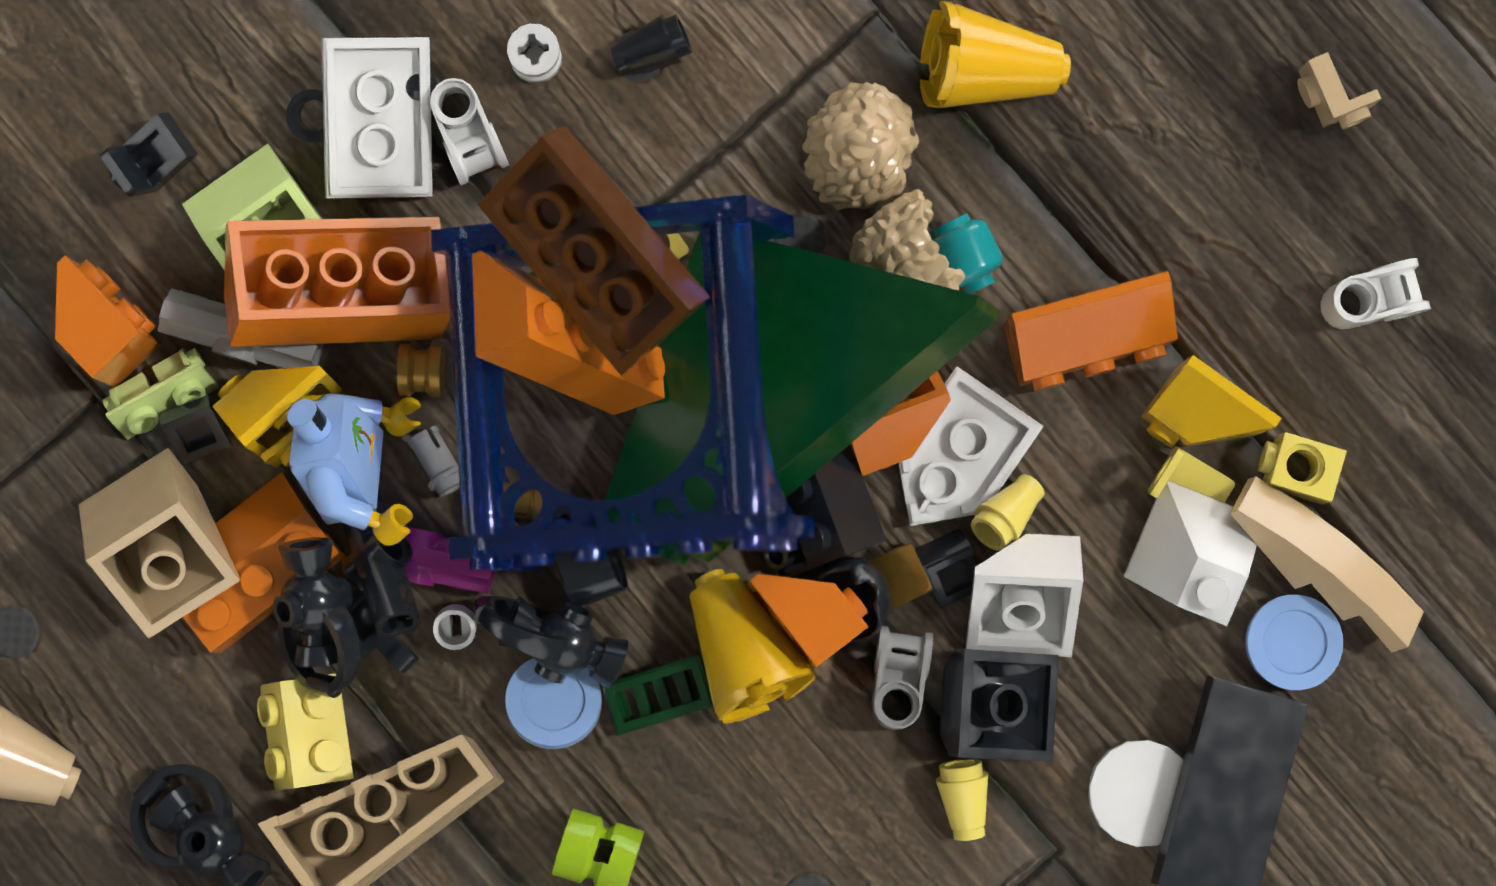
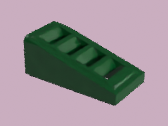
(619, 705)

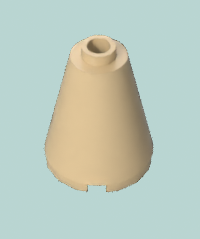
(33, 764)

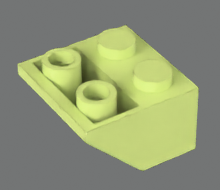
(248, 192)

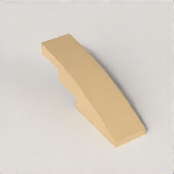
(1318, 554)

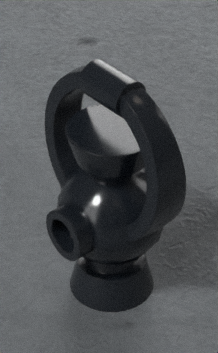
(317, 607)
(558, 640)
(206, 841)

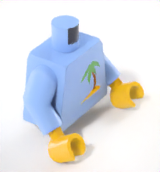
(339, 459)

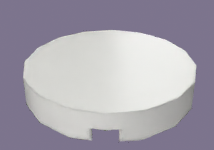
(1134, 791)

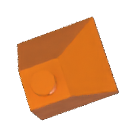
(903, 428)
(811, 613)

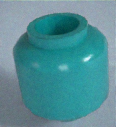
(971, 248)

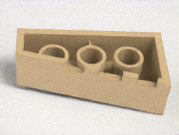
(381, 817)

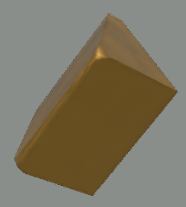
(903, 574)

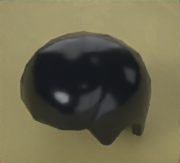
(867, 584)

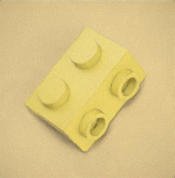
(303, 736)

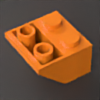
(95, 327)

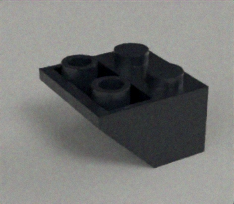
(841, 516)

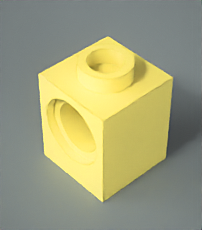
(1324, 467)

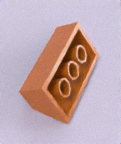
(334, 281)
(534, 336)

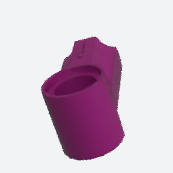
(432, 564)

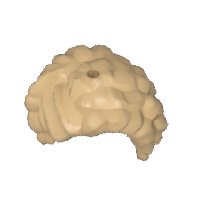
(860, 147)
(900, 243)

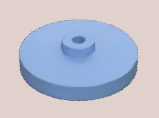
(1294, 642)
(551, 712)

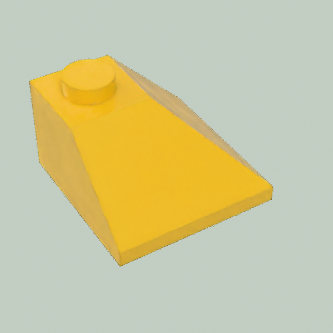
(259, 403)
(1204, 408)

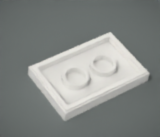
(372, 128)

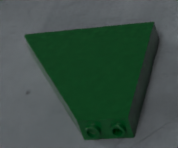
(834, 360)

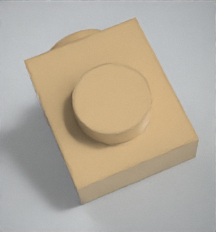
(1323, 90)

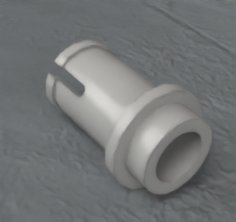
(436, 461)

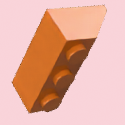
(1092, 331)
(252, 540)

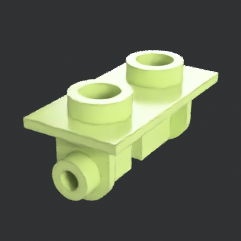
(137, 405)

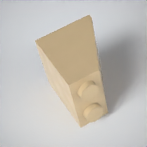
(156, 543)

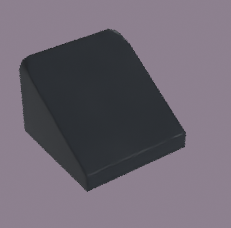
(949, 566)

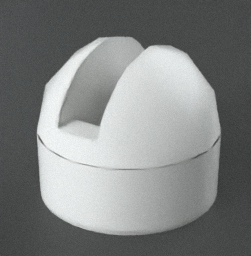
(444, 627)

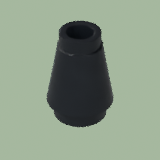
(652, 46)

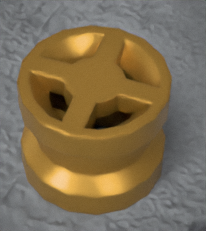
(420, 370)

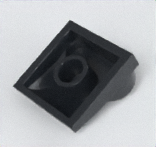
(999, 705)

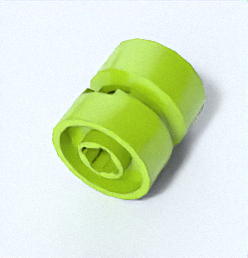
(580, 846)

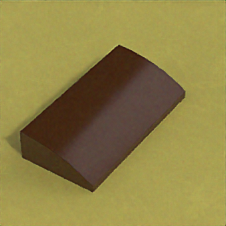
(592, 249)

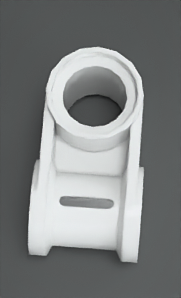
(468, 133)
(1383, 295)

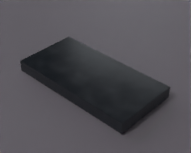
(1229, 787)

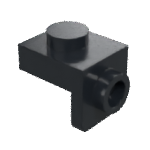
(149, 156)

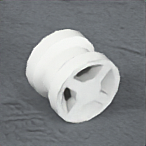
(536, 64)

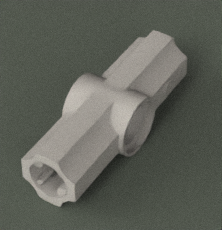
(205, 323)

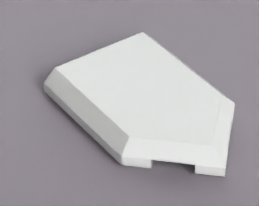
(965, 453)

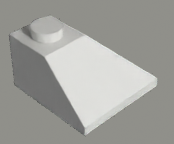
(1193, 553)
(1028, 597)

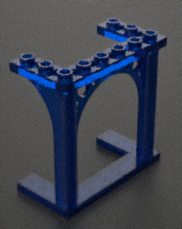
(748, 494)

